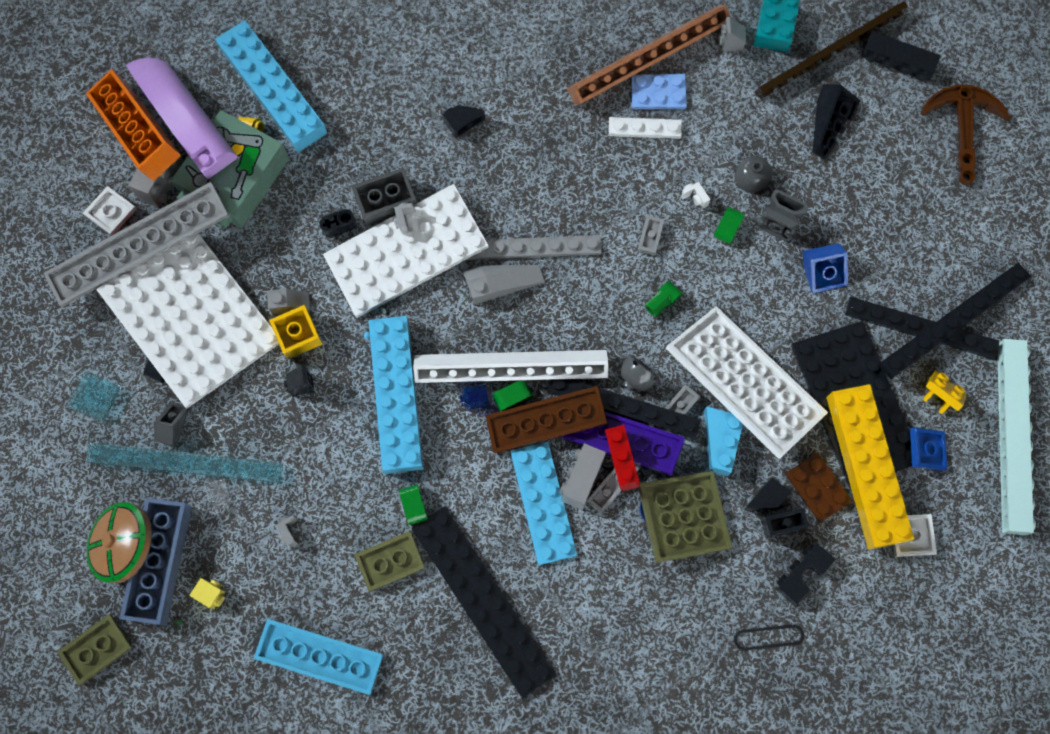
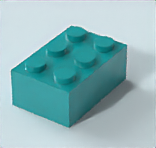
(776, 24)

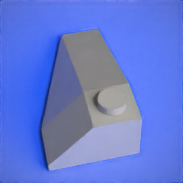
(494, 281)

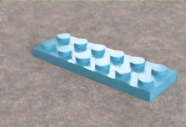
(543, 503)
(318, 656)

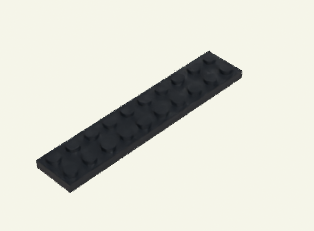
(483, 602)

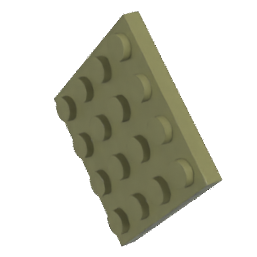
(684, 516)

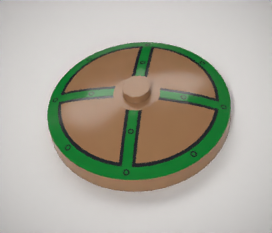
(118, 542)

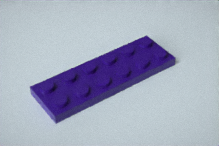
(648, 445)

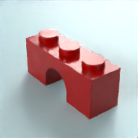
(622, 458)

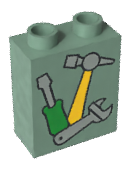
(245, 179)

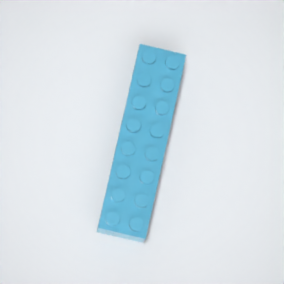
(271, 86)
(395, 395)

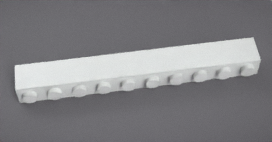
(510, 366)

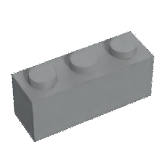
(582, 476)

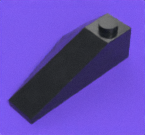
(833, 109)

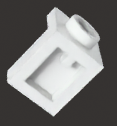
(699, 195)

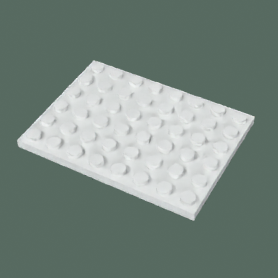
(190, 318)

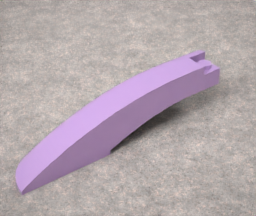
(183, 115)

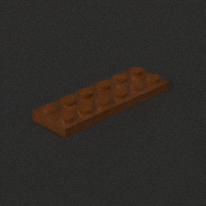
(546, 419)

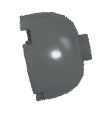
(753, 174)
(637, 374)

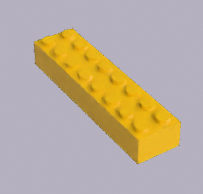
(869, 467)

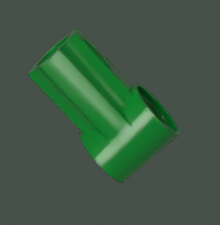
(666, 296)

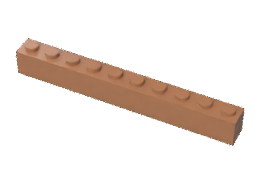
(648, 54)

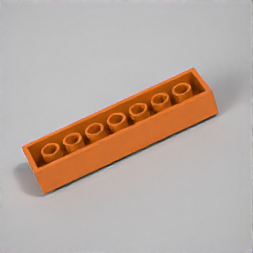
(133, 125)

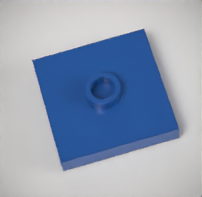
(928, 449)

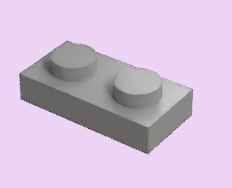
(650, 235)

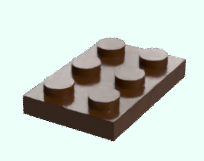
(818, 487)

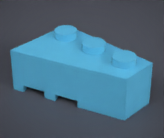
(722, 439)

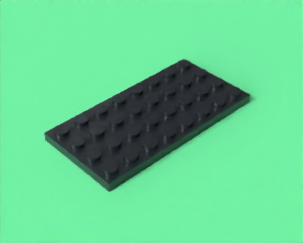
(845, 361)

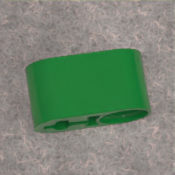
(729, 225)
(512, 395)
(413, 505)

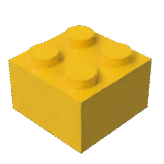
(295, 332)

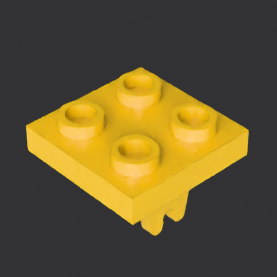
(952, 394)

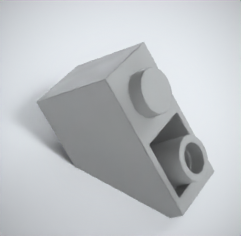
(732, 36)

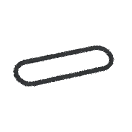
(768, 646)

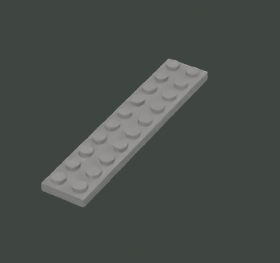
(136, 244)

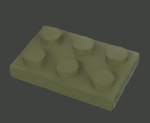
(389, 561)
(94, 649)

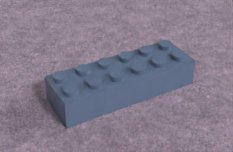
(153, 586)

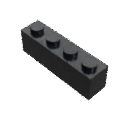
(900, 56)

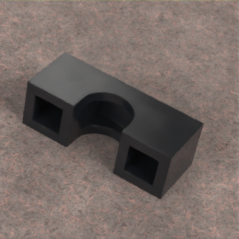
(792, 585)

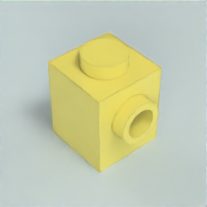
(208, 593)

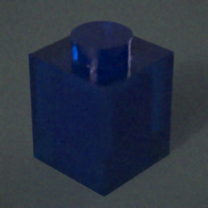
(474, 398)

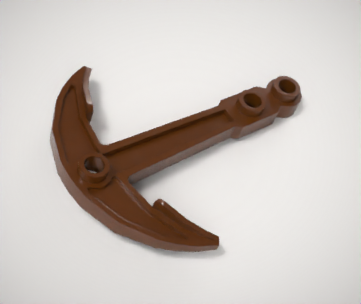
(965, 119)

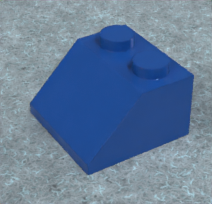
(826, 267)

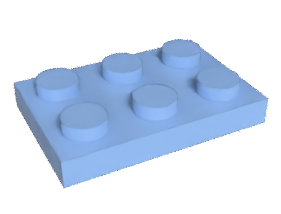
(658, 91)

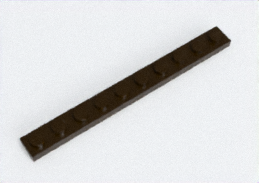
(825, 53)

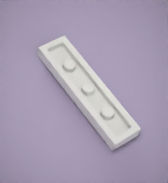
(645, 127)

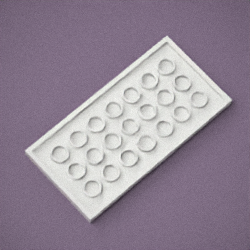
(389, 263)
(747, 381)

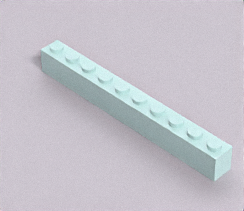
(1015, 437)

